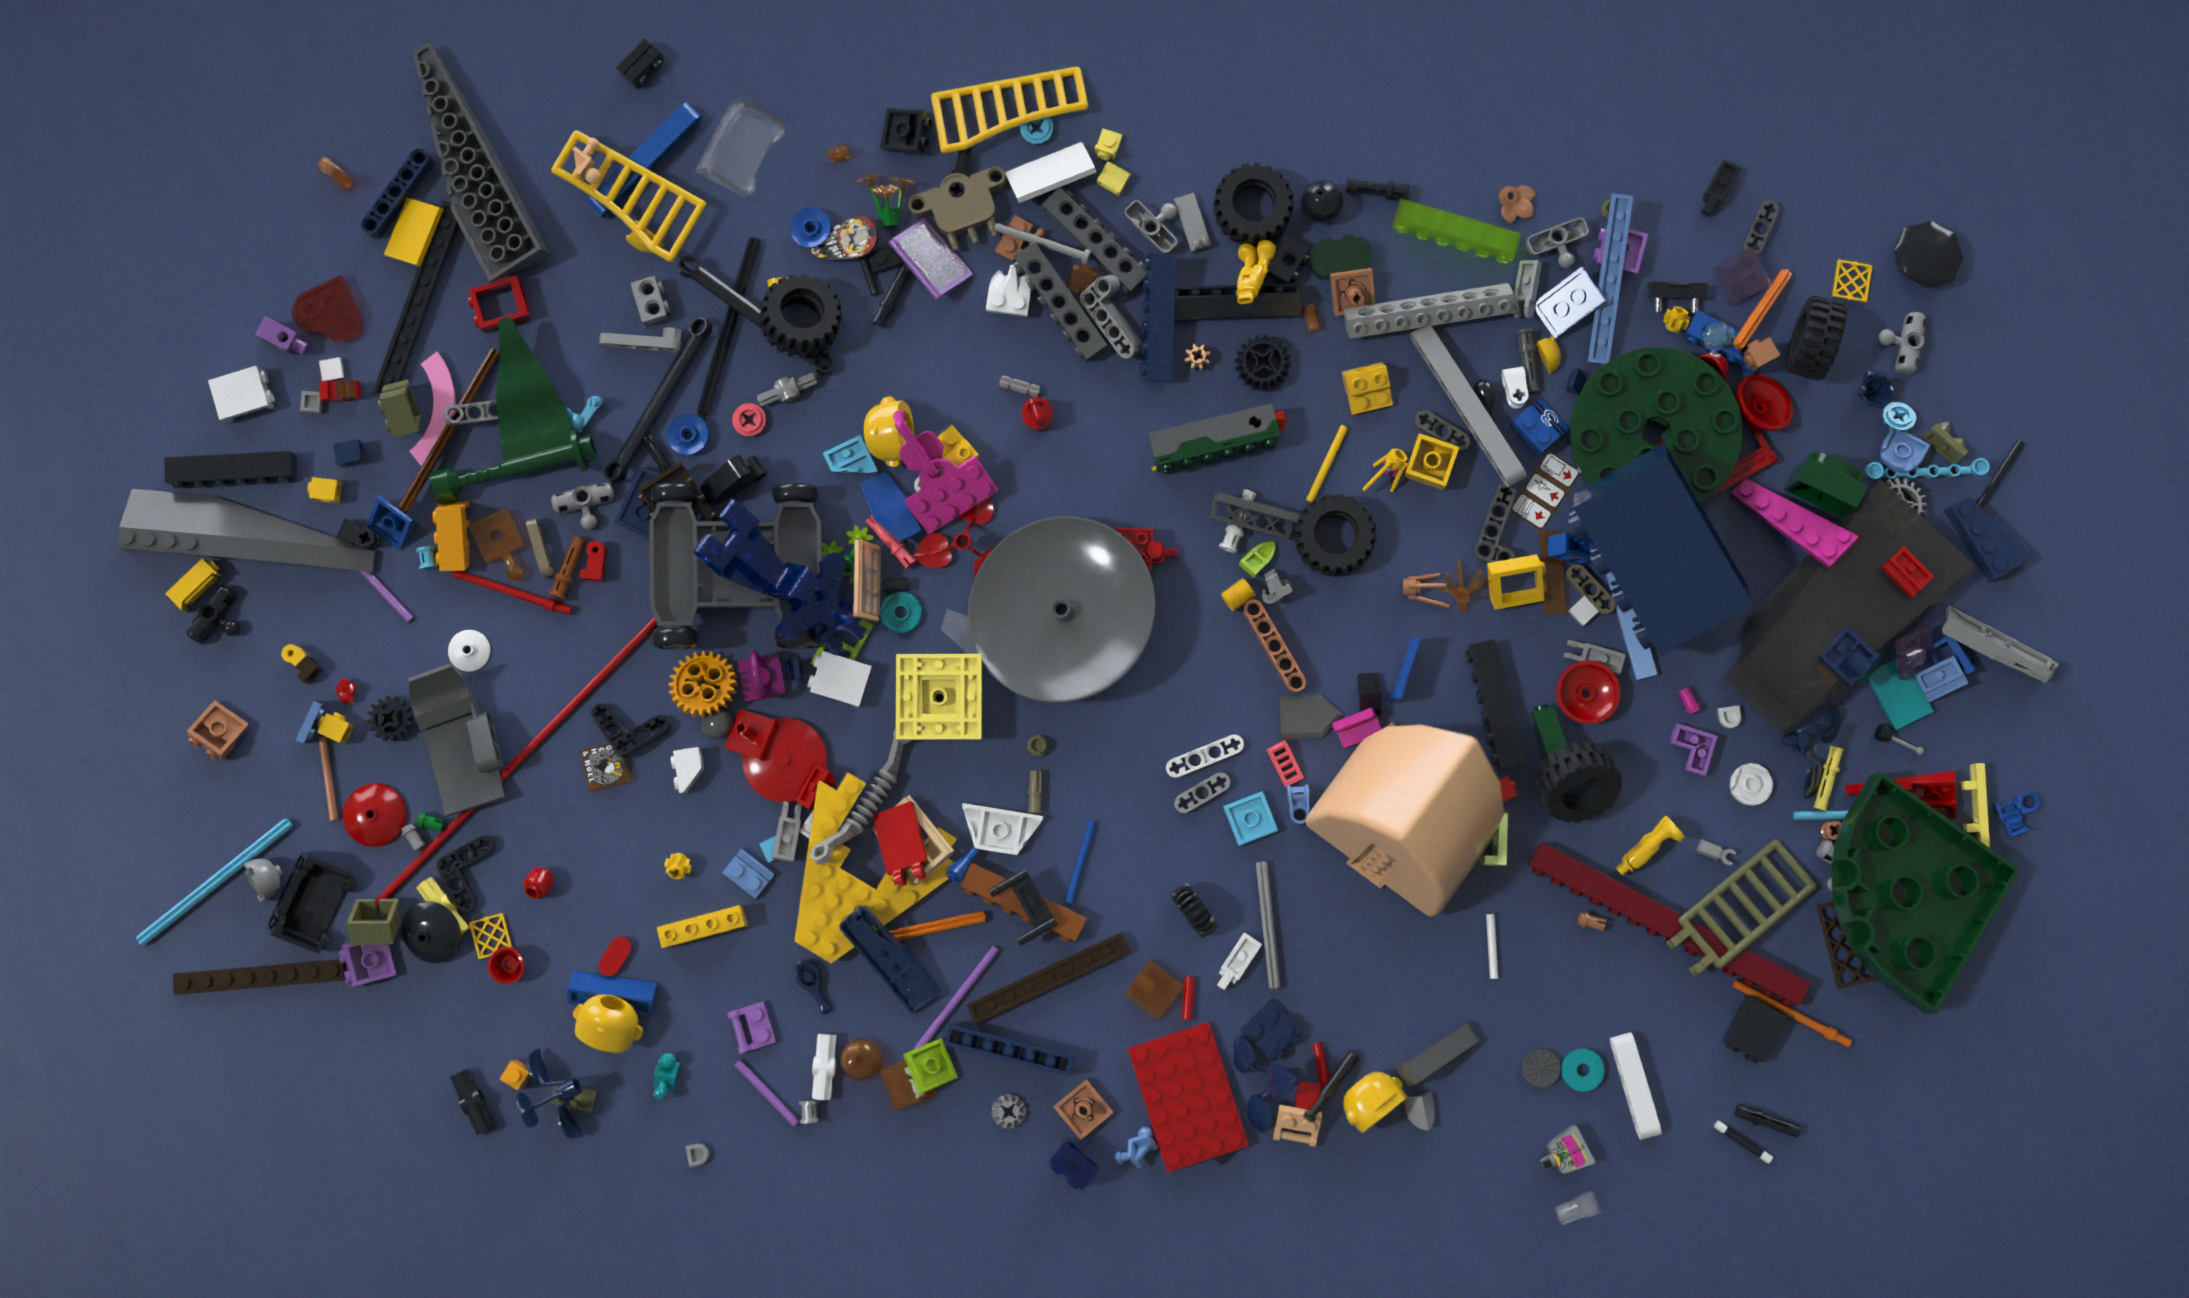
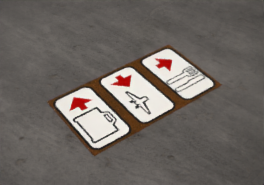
(1545, 490)

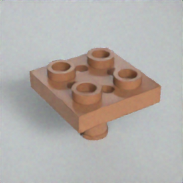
(1353, 294)
(1081, 1125)

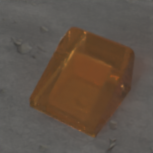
(838, 153)

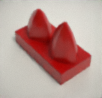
(808, 792)

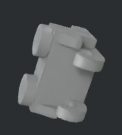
(1276, 586)

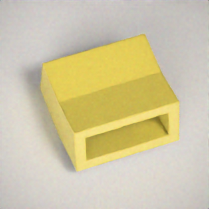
(1113, 178)

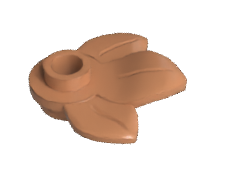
(1518, 205)

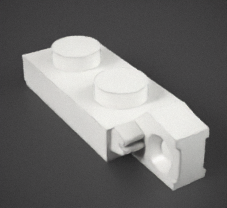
(1238, 960)

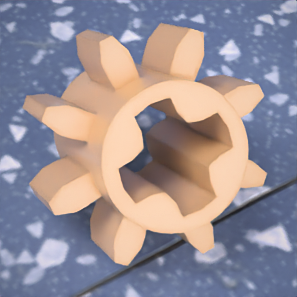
(1194, 352)

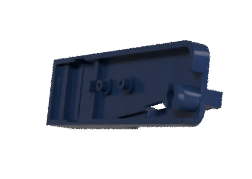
(890, 959)

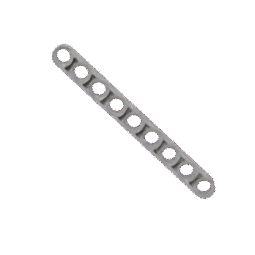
(1468, 405)

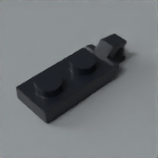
(1720, 186)

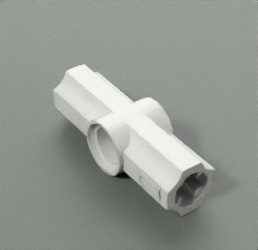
(824, 1067)

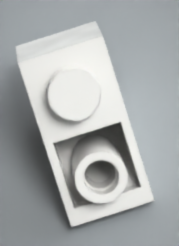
(688, 767)

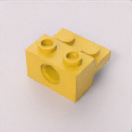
(1367, 388)
(956, 447)

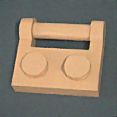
(1293, 1119)

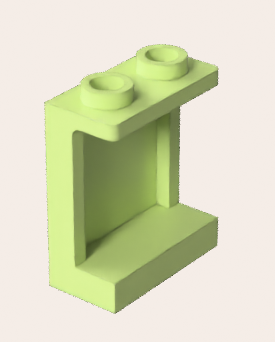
(1499, 853)

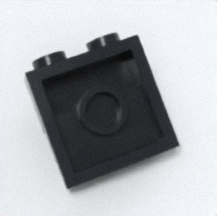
(906, 131)

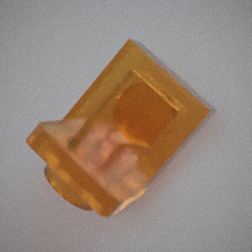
(1080, 278)

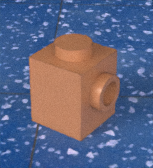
(1760, 353)

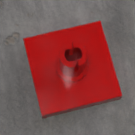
(751, 735)

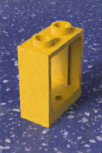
(1512, 567)

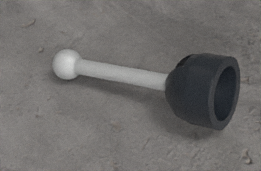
(1884, 734)

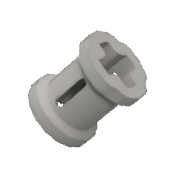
(809, 1111)

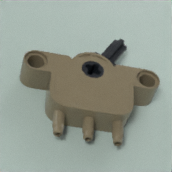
(966, 211)

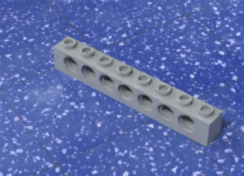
(1429, 310)

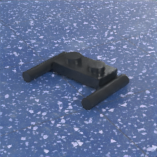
(878, 261)
(1031, 902)

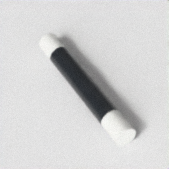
(1743, 1142)

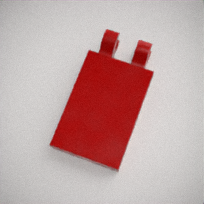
(901, 842)

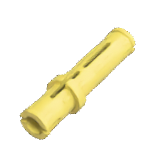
(1831, 768)

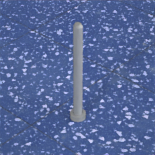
(1084, 256)

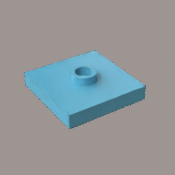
(1250, 818)

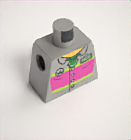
(1567, 1152)

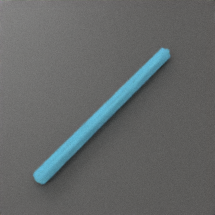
(214, 882)

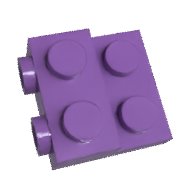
(1634, 250)
(366, 963)

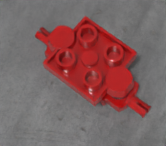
(1150, 551)

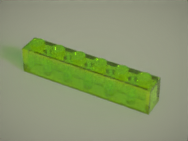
(1456, 230)

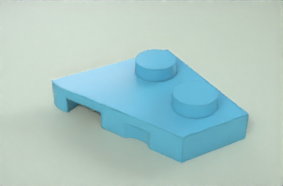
(850, 457)

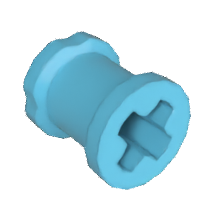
(427, 557)

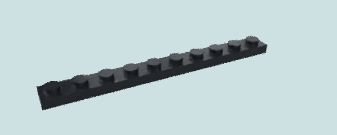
(417, 302)

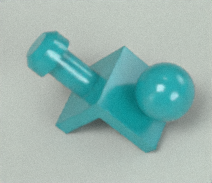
(665, 1075)

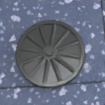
(1540, 1068)

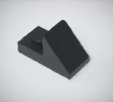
(1369, 692)

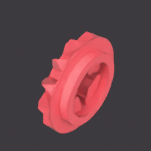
(749, 410)

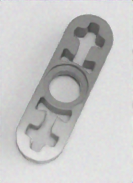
(1218, 789)

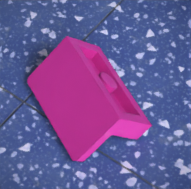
(1357, 727)

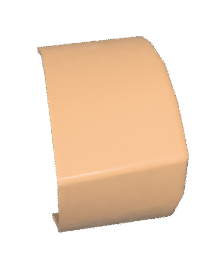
(1412, 811)

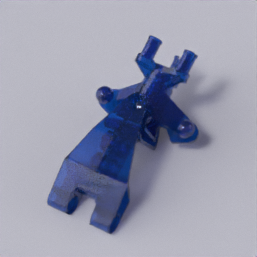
(751, 562)

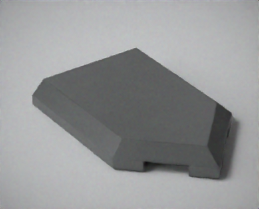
(1306, 716)

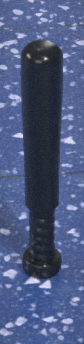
(1333, 1083)

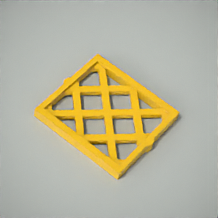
(1860, 275)
(487, 921)

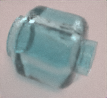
(1718, 336)

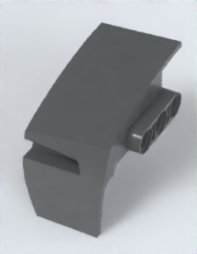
(458, 739)

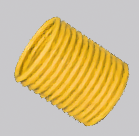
(1238, 594)

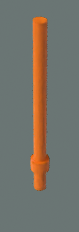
(1829, 1032)

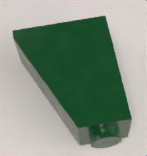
(1547, 730)

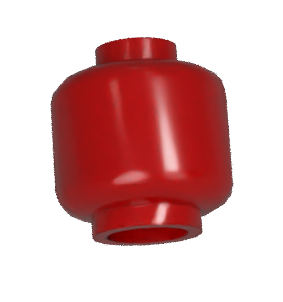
(538, 883)

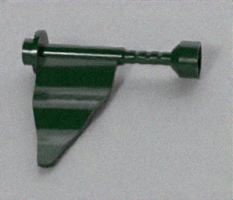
(531, 422)

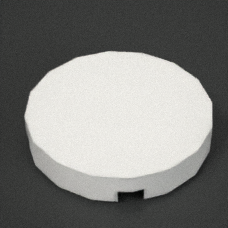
(1751, 784)

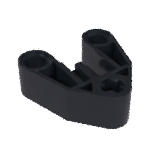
(732, 478)

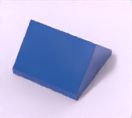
(391, 523)

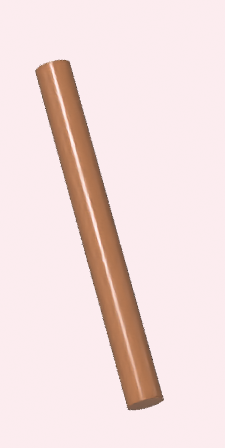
(328, 779)

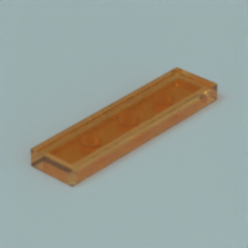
(1555, 596)

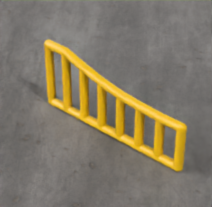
(996, 87)
(647, 176)

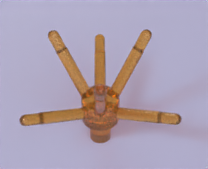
(1462, 594)

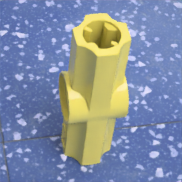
(432, 892)

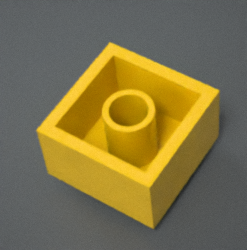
(1431, 461)

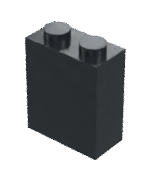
(1754, 1029)

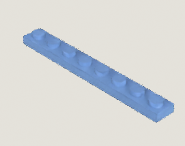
(1610, 277)

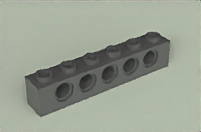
(1063, 198)
(1033, 255)

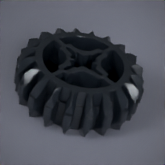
(1274, 348)
(1194, 910)

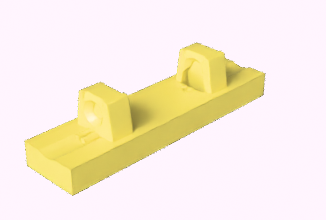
(1979, 803)

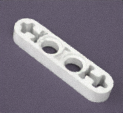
(1204, 755)

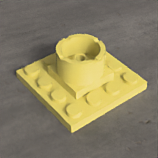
(925, 677)

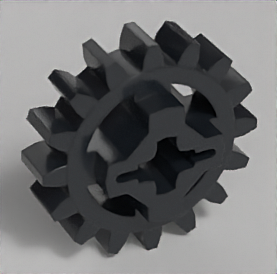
(396, 713)

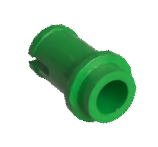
(430, 822)

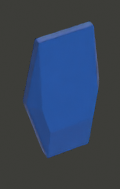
(889, 506)

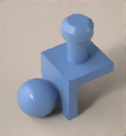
(1138, 1147)

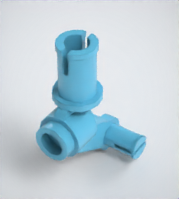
(579, 421)

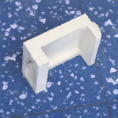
(241, 393)
(839, 678)

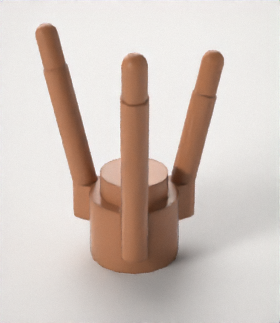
(1412, 587)

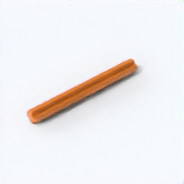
(1762, 309)
(939, 925)

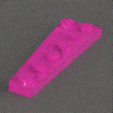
(1807, 530)

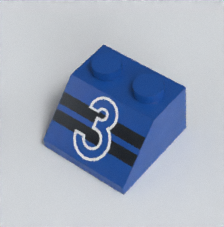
(1539, 426)

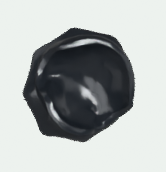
(1928, 254)

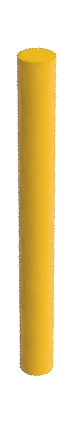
(1327, 463)

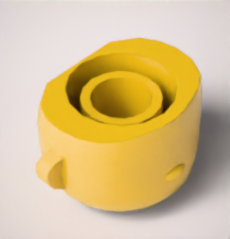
(880, 430)
(607, 1023)
(1372, 1099)

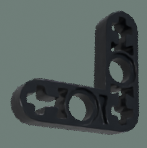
(622, 737)
(456, 871)

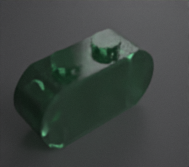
(1339, 256)

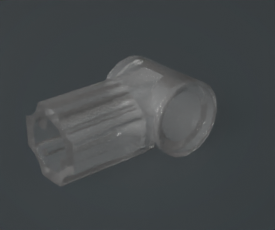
(1582, 1206)

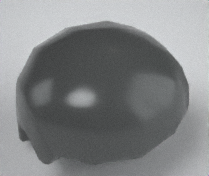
(719, 724)

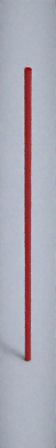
(444, 835)

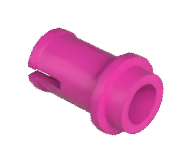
(1689, 701)

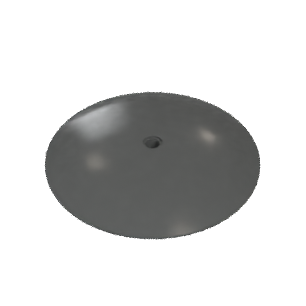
(1054, 567)

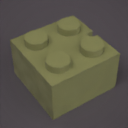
(400, 408)
(366, 928)

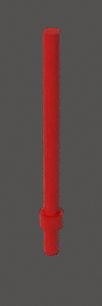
(549, 604)

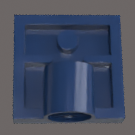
(1848, 656)

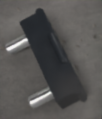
(1677, 290)

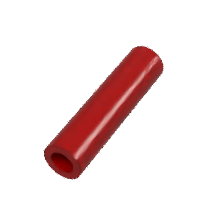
(1188, 998)
(1321, 1063)

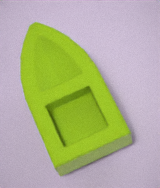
(1258, 558)

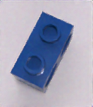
(1569, 548)

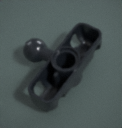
(215, 602)

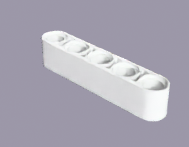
(1635, 1086)

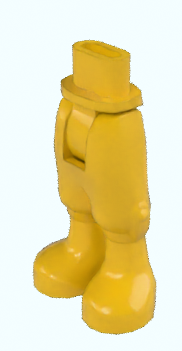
(1254, 270)
(1649, 845)

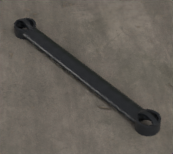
(740, 304)
(658, 400)

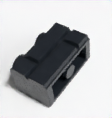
(640, 63)

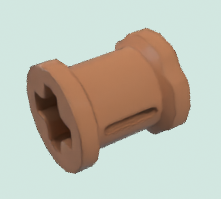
(1825, 830)

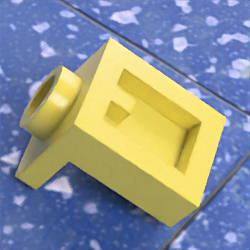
(1108, 144)

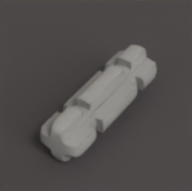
(1019, 386)

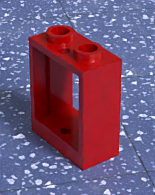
(515, 282)

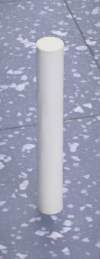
(1492, 948)

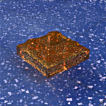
(1153, 989)

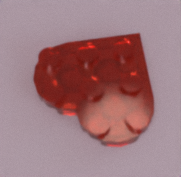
(328, 310)

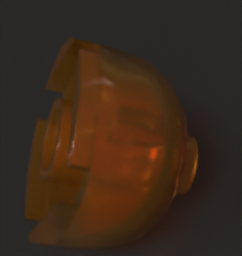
(864, 1049)

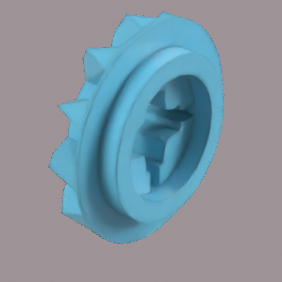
(1036, 138)
(1900, 410)

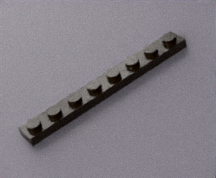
(258, 977)
(1048, 978)

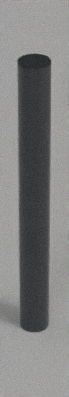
(2000, 474)

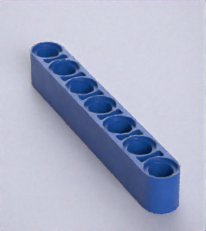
(650, 154)

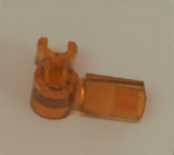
(335, 173)

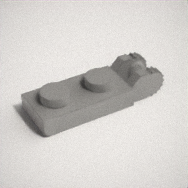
(1526, 287)
(1612, 659)
(787, 834)

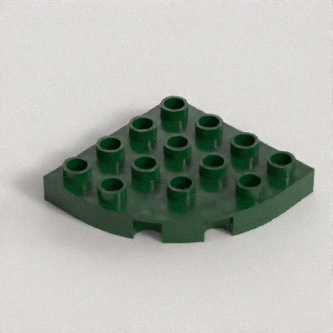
(1913, 891)

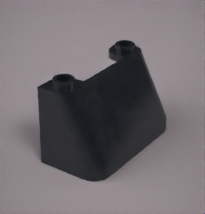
(309, 902)

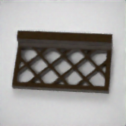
(1833, 962)

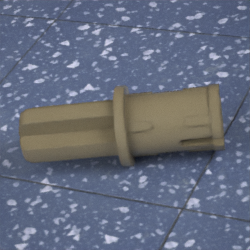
(1035, 792)

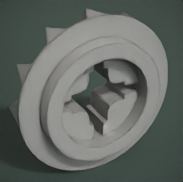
(1019, 1111)

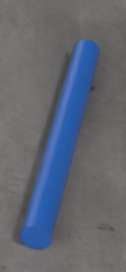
(1080, 862)

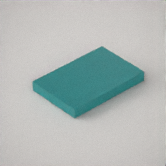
(1899, 699)

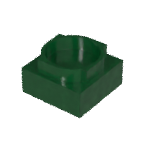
(1827, 483)

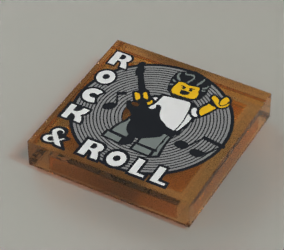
(604, 767)

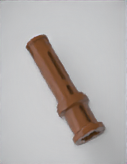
(564, 578)

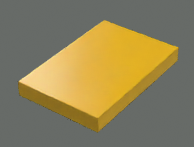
(413, 232)

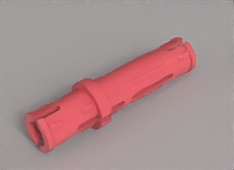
(897, 548)

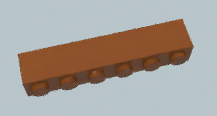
(981, 880)

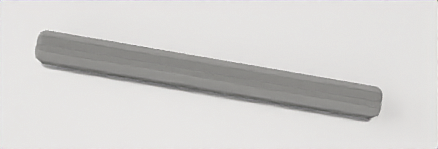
(1268, 925)

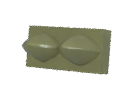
(1940, 439)
(583, 1101)

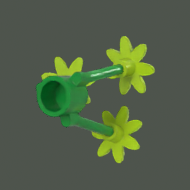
(849, 560)

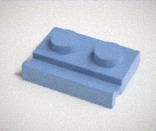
(1941, 678)
(307, 732)
(748, 873)

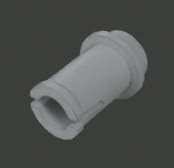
(413, 837)

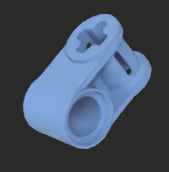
(1298, 802)

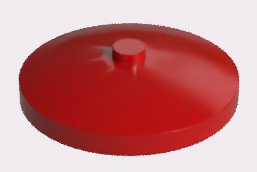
(787, 761)

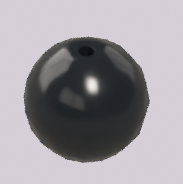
(1322, 201)

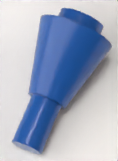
(958, 869)

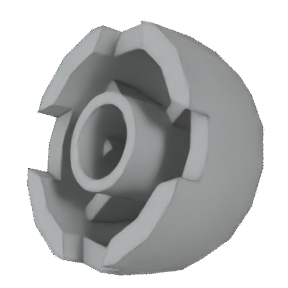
(263, 877)

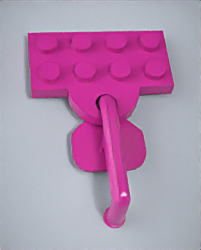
(942, 493)

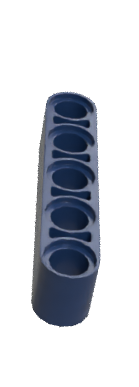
(397, 183)

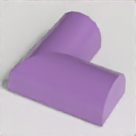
(1700, 745)

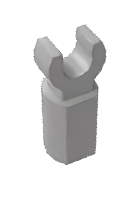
(1714, 851)

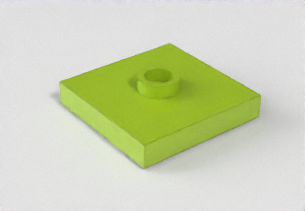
(930, 1066)

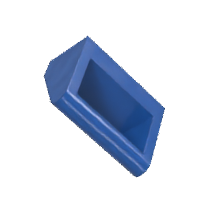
(1960, 652)

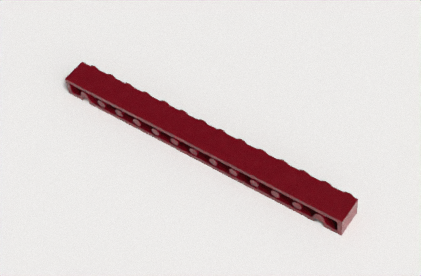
(1663, 921)

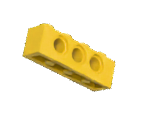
(702, 926)

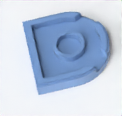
(1903, 451)

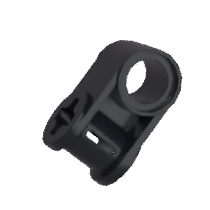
(356, 534)

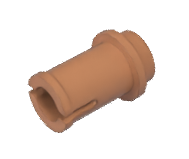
(1591, 921)

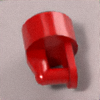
(1037, 414)

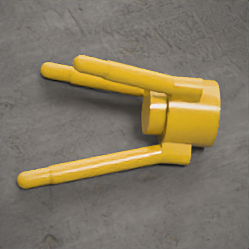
(1395, 460)

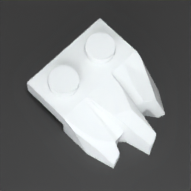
(1009, 294)

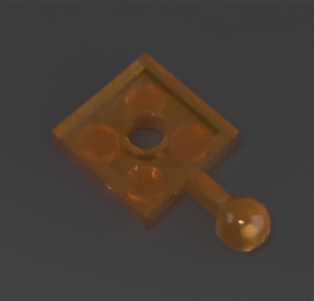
(494, 550)

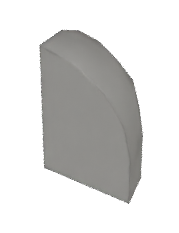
(1421, 1110)

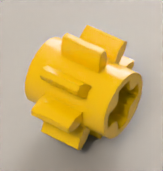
(1676, 319)
(677, 866)

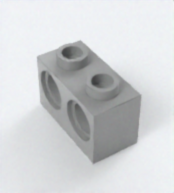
(646, 302)

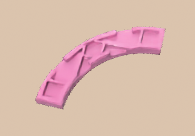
(443, 396)

